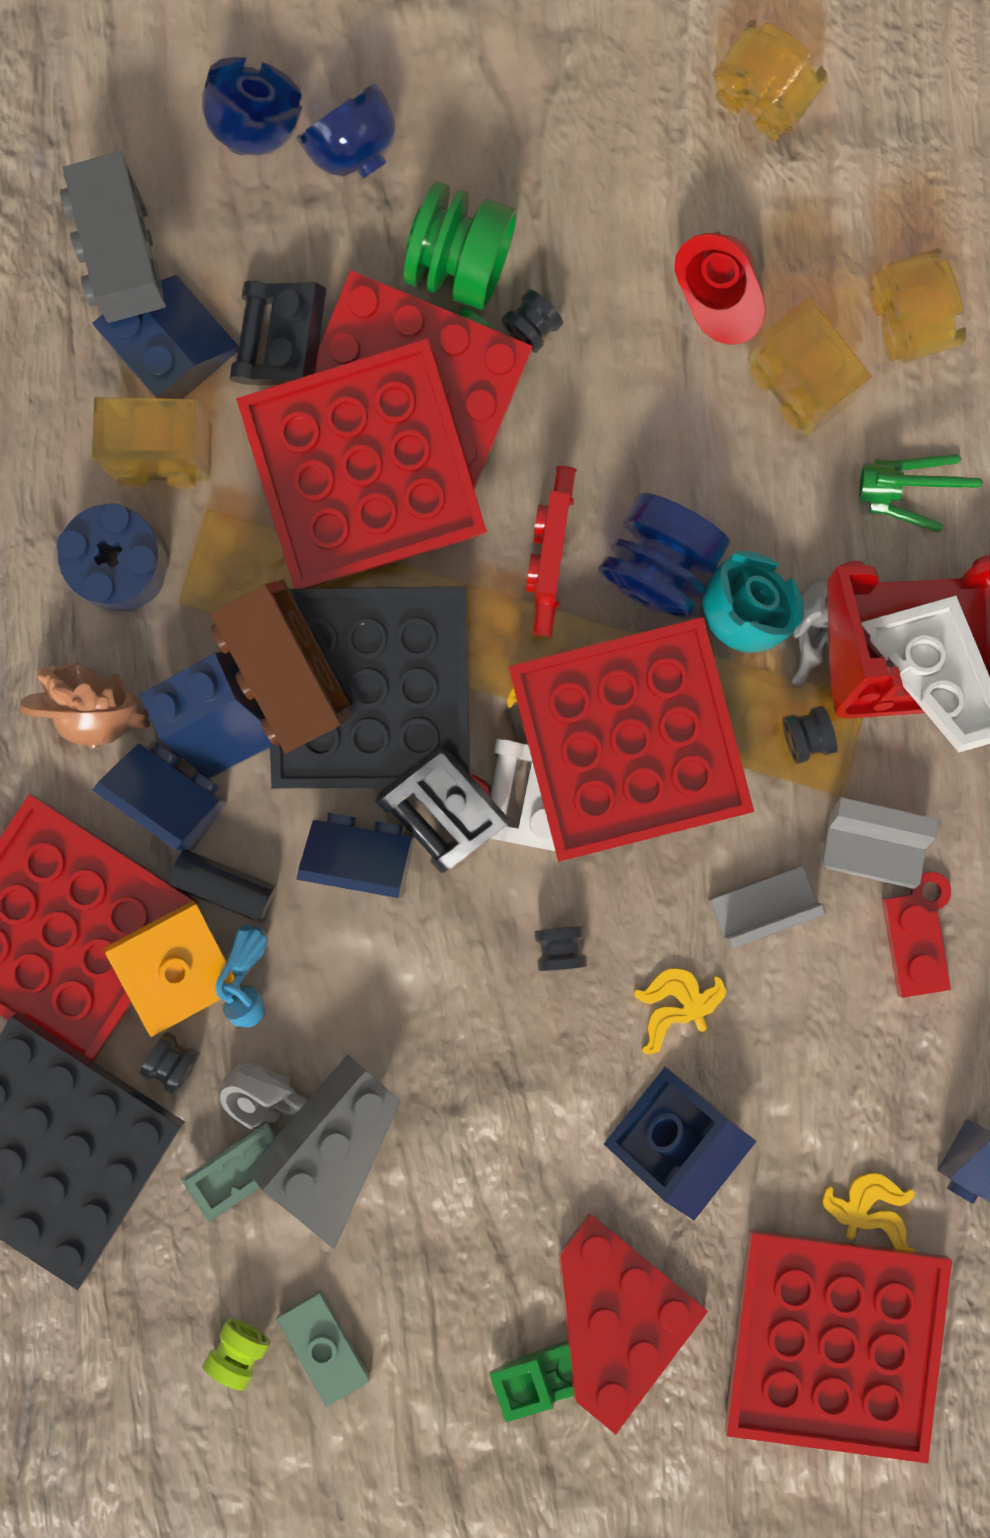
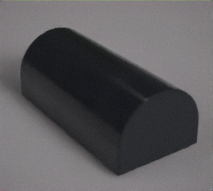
(222, 885)

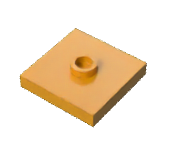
(169, 967)

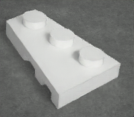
(938, 667)

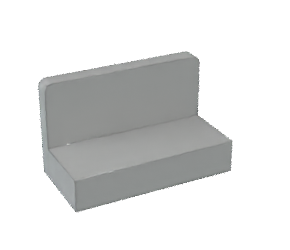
(877, 842)
(765, 907)

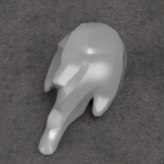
(812, 630)
(254, 1091)

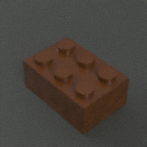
(281, 665)

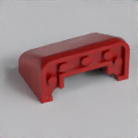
(858, 677)

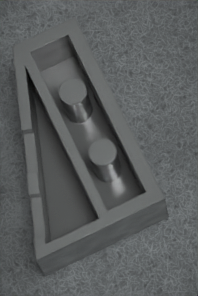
(112, 237)
(328, 1150)

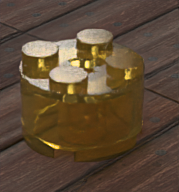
(768, 79)
(918, 306)

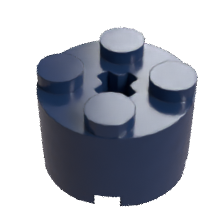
(86, 549)

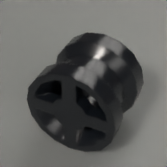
(532, 320)
(809, 734)
(560, 948)
(169, 1063)

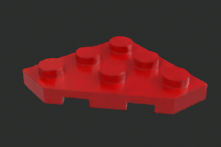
(619, 1321)

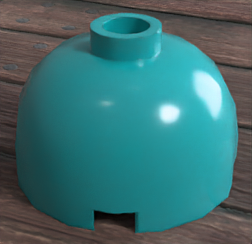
(751, 603)

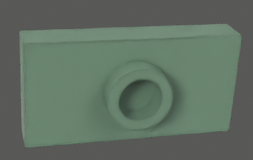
(225, 1177)
(323, 1348)

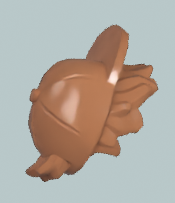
(84, 705)

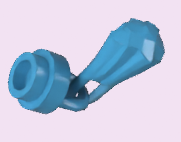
(243, 1005)

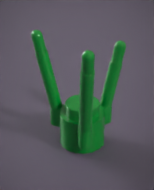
(886, 479)

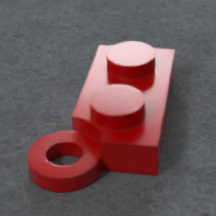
(917, 939)

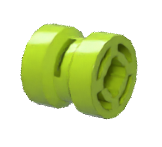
(236, 1354)

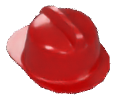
(721, 286)

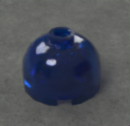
(250, 107)
(352, 135)

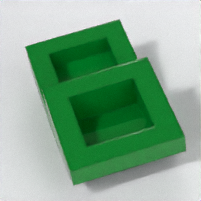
(533, 1382)

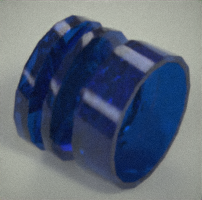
(668, 547)

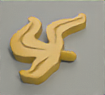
(686, 989)
(861, 1195)

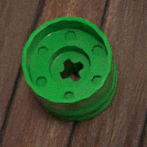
(459, 245)

